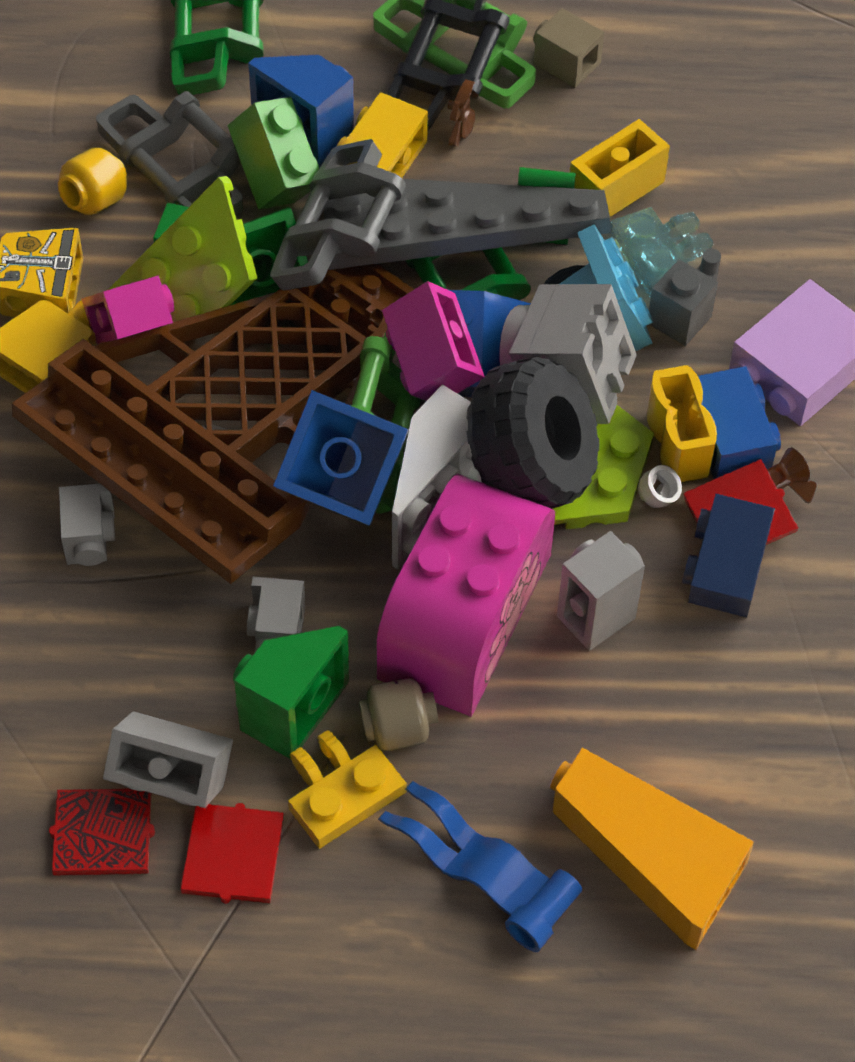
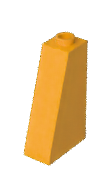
(652, 842)

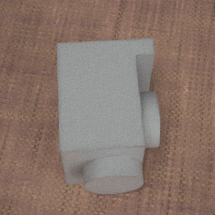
(86, 523)
(276, 608)

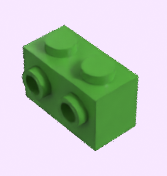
(274, 152)

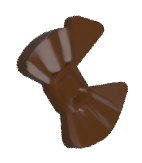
(462, 113)
(795, 473)

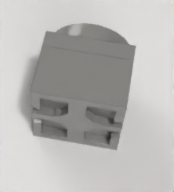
(579, 330)

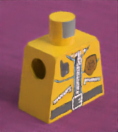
(39, 268)

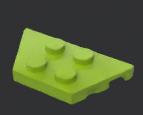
(199, 256)
(621, 463)

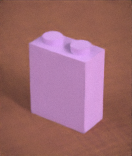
(800, 352)

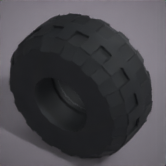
(533, 432)

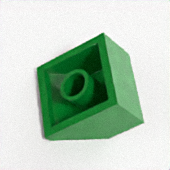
(291, 686)

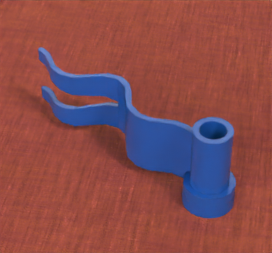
(493, 866)

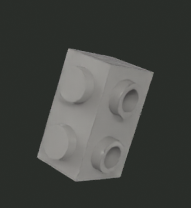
(600, 589)
(167, 759)

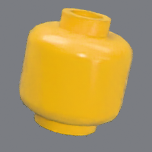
(92, 181)

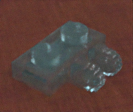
(652, 246)

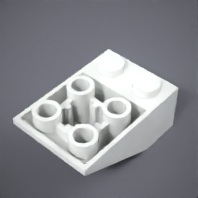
(432, 456)

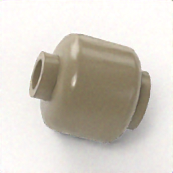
(397, 714)

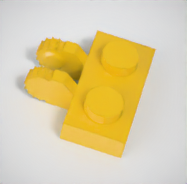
(345, 795)

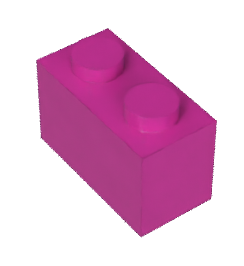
(129, 309)
(431, 341)

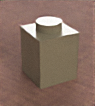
(568, 47)

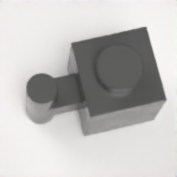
(685, 297)

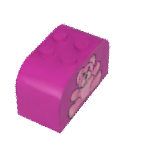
(463, 591)

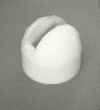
(666, 492)

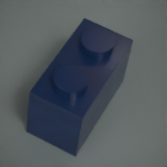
(729, 556)

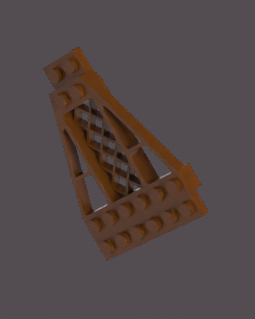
(199, 479)

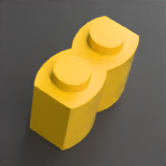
(681, 422)

